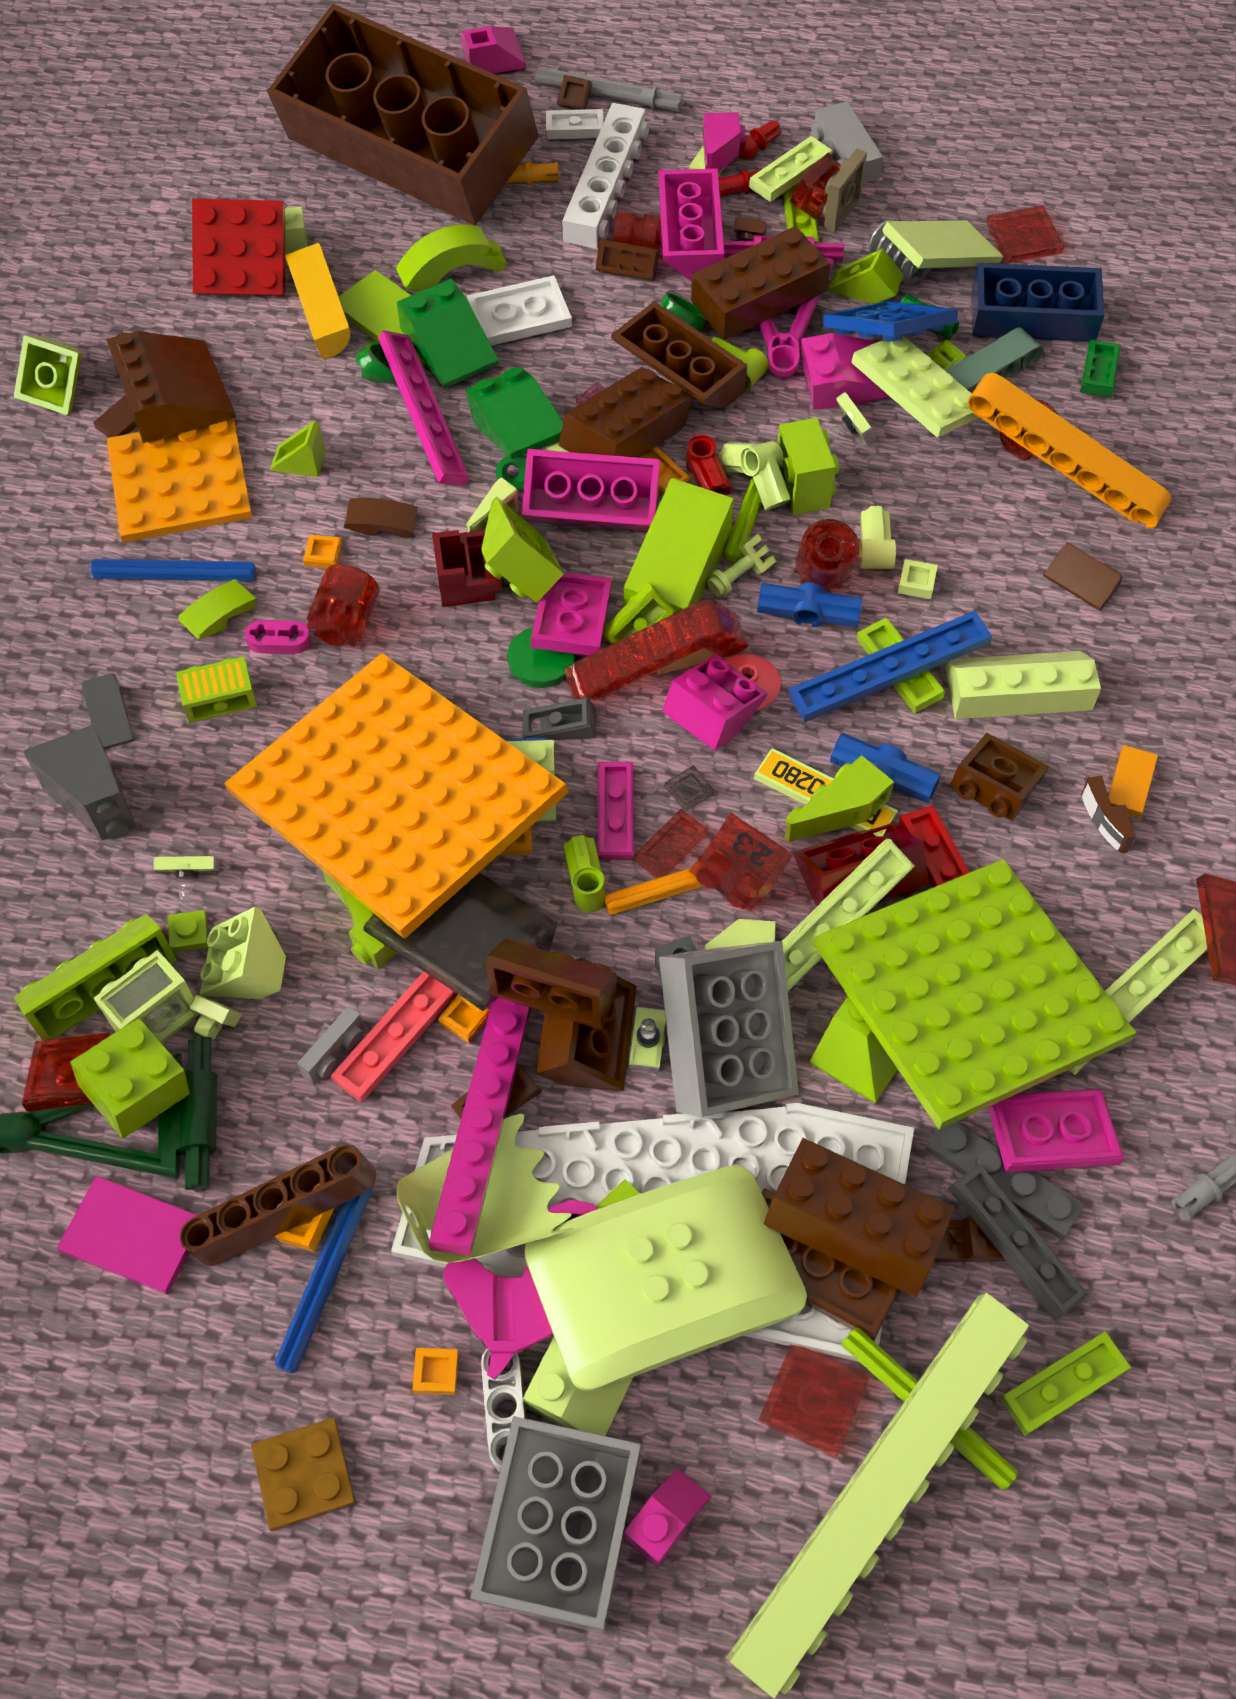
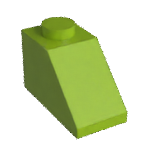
(868, 279)

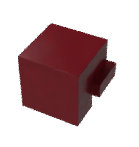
(462, 568)

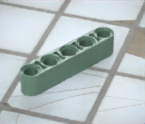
(1003, 357)

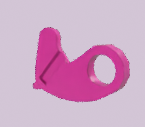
(502, 1309)

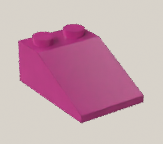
(831, 373)

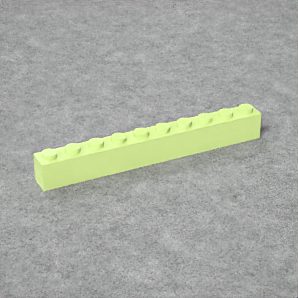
(876, 1496)

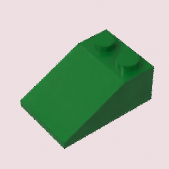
(446, 333)
(514, 412)

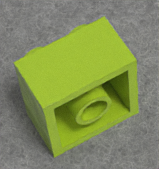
(807, 465)
(130, 1078)

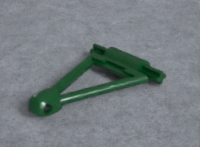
(182, 1129)

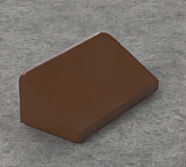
(1083, 576)

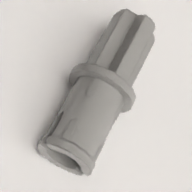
(1207, 1188)

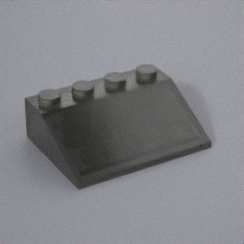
(464, 932)

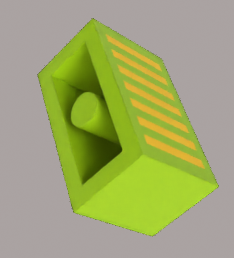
(216, 689)

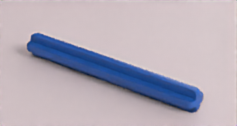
(173, 569)
(321, 1283)

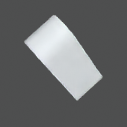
(505, 1387)

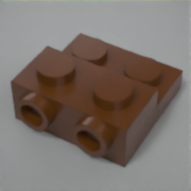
(998, 777)

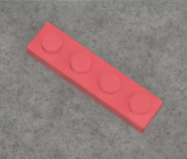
(392, 1036)

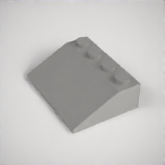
(728, 1027)
(557, 1524)

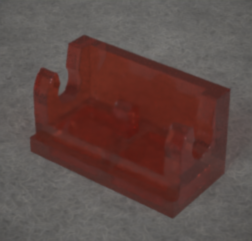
(810, 191)

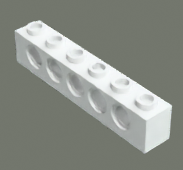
(605, 176)

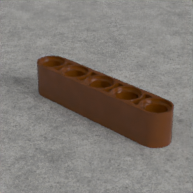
(258, 1205)

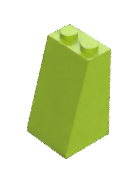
(682, 544)

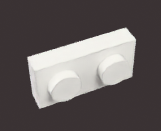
(573, 124)

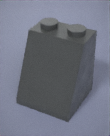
(83, 781)

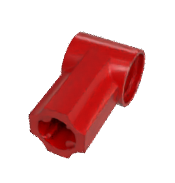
(705, 465)

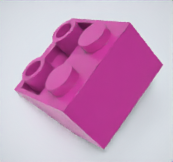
(713, 701)

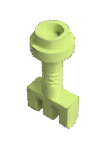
(720, 583)

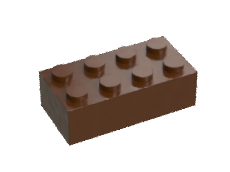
(760, 282)
(626, 417)
(859, 1217)

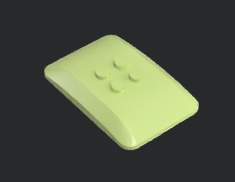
(663, 1277)

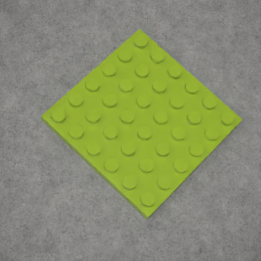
(972, 992)

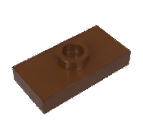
(627, 259)

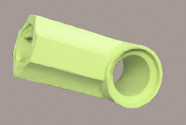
(876, 545)

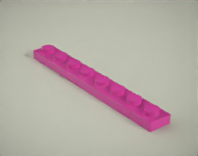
(479, 1129)

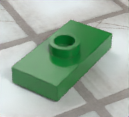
(1100, 368)

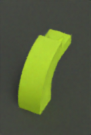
(445, 250)

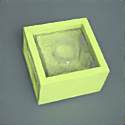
(151, 993)

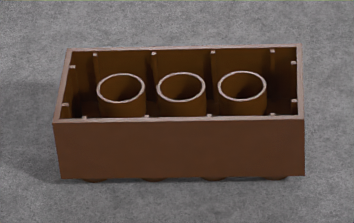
(404, 113)

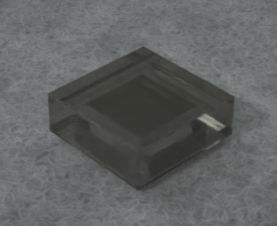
(689, 788)

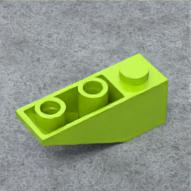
(847, 801)

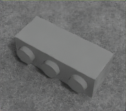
(843, 133)

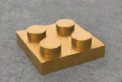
(302, 1474)

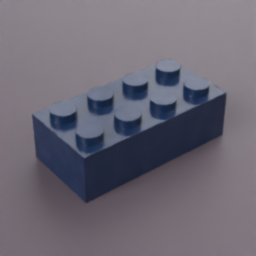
(1039, 299)

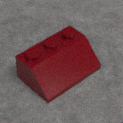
(831, 862)

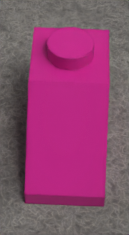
(721, 139)
(666, 1517)

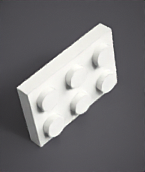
(521, 310)

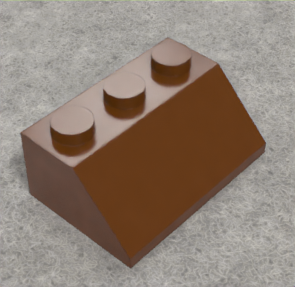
(551, 982)
(586, 1055)

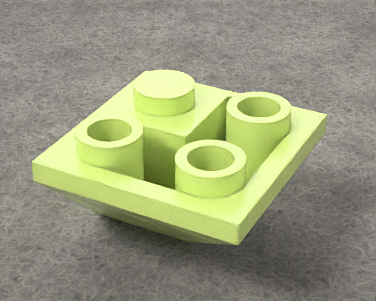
(243, 958)

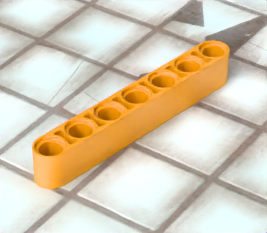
(1069, 450)

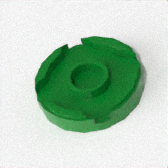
(536, 666)

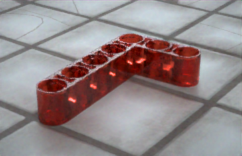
(654, 647)

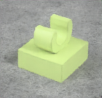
(213, 1016)

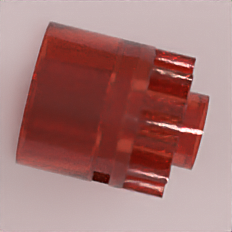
(827, 554)
(343, 605)

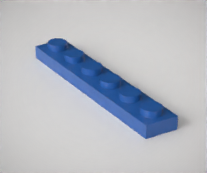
(889, 666)

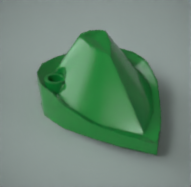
(683, 309)
(374, 364)

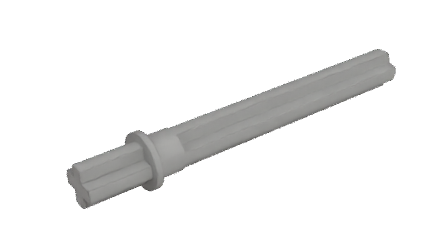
(616, 90)

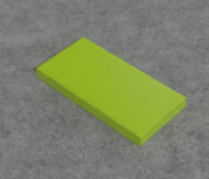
(373, 305)

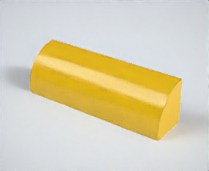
(319, 300)

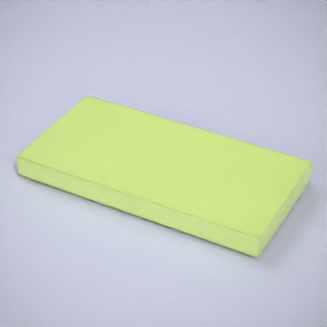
(941, 243)

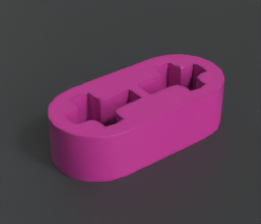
(277, 637)

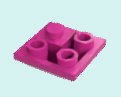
(492, 49)

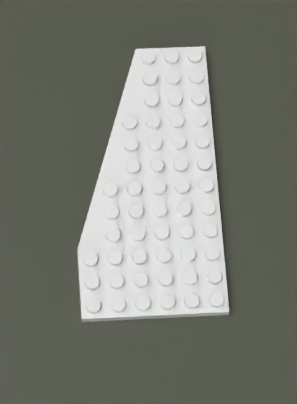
(652, 1153)

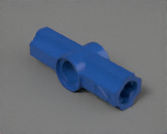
(809, 604)
(907, 775)

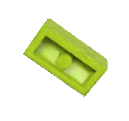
(643, 610)

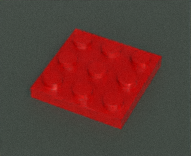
(238, 247)

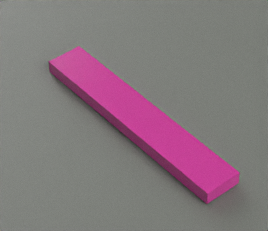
(423, 409)

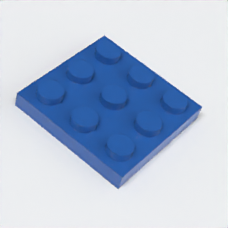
(890, 319)

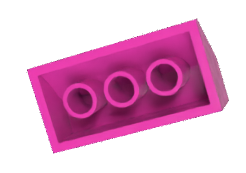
(690, 219)
(590, 490)

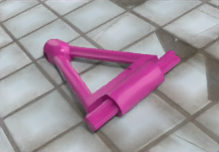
(784, 347)

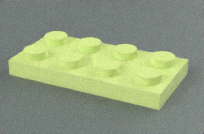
(916, 384)

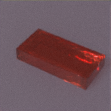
(670, 844)

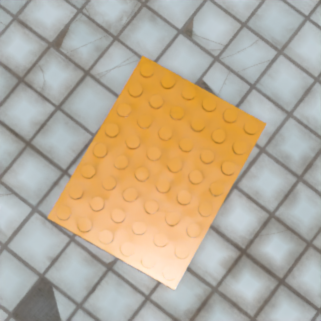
(395, 793)

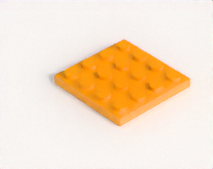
(178, 481)

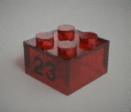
(740, 863)

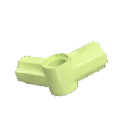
(761, 462)

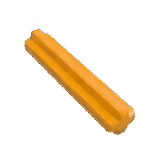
(650, 891)

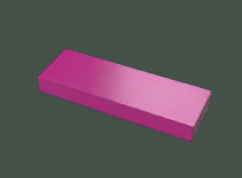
(615, 810)

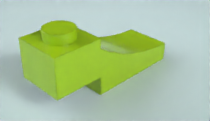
(364, 946)

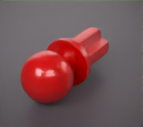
(759, 139)

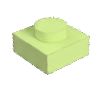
(917, 579)

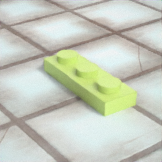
(788, 169)

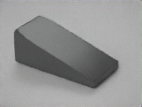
(107, 710)
(562, 720)

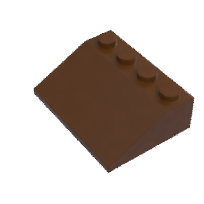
(169, 383)

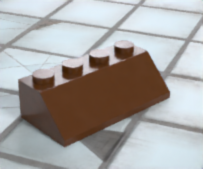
(683, 356)

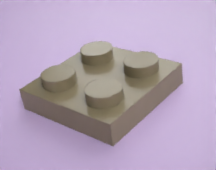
(844, 190)

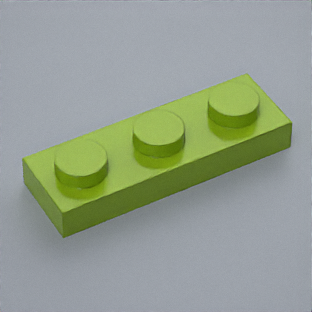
(916, 691)
(1065, 1383)

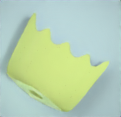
(512, 1207)

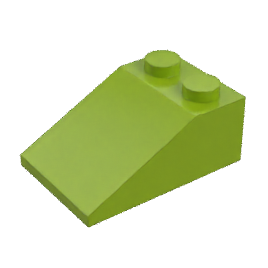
(519, 553)

